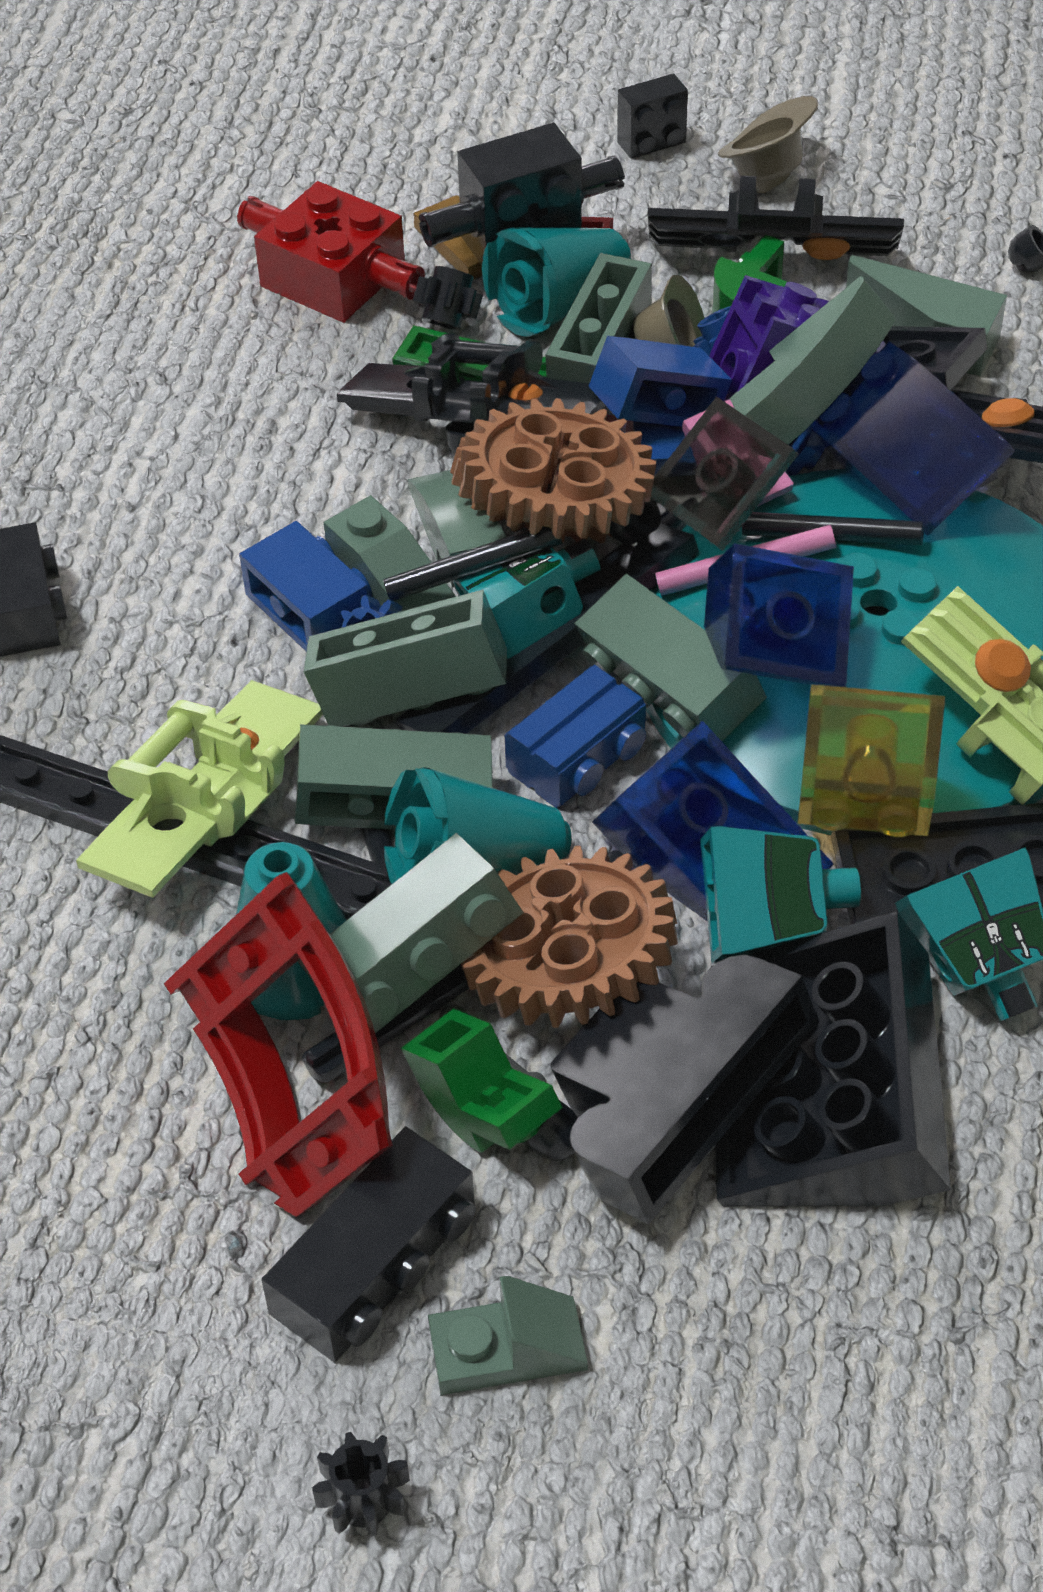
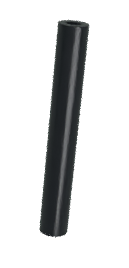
(843, 528)
(469, 563)

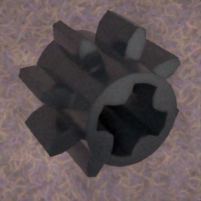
(447, 298)
(365, 1506)

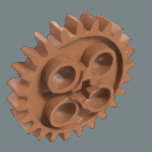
(598, 479)
(581, 939)

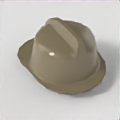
(772, 143)
(671, 317)

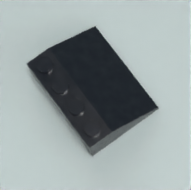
(861, 1096)

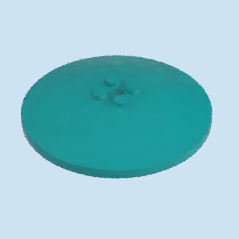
(979, 547)

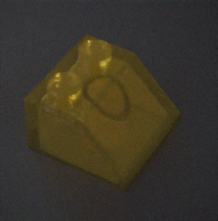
(870, 760)

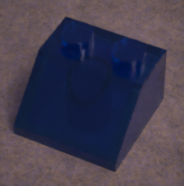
(780, 615)

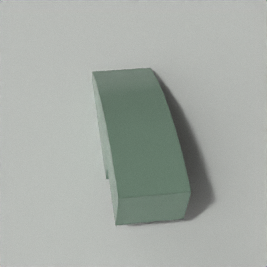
(816, 362)
(449, 518)

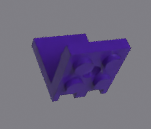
(757, 323)

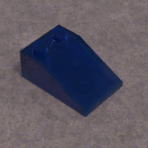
(910, 438)
(676, 804)

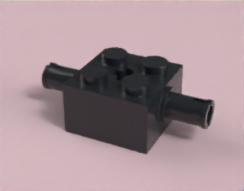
(519, 183)

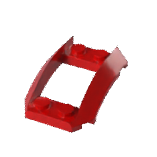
(219, 982)

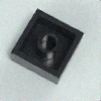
(652, 115)

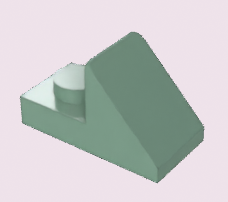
(507, 1342)

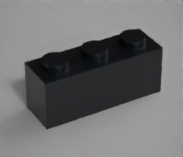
(370, 1245)

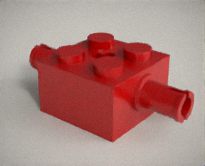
(329, 250)

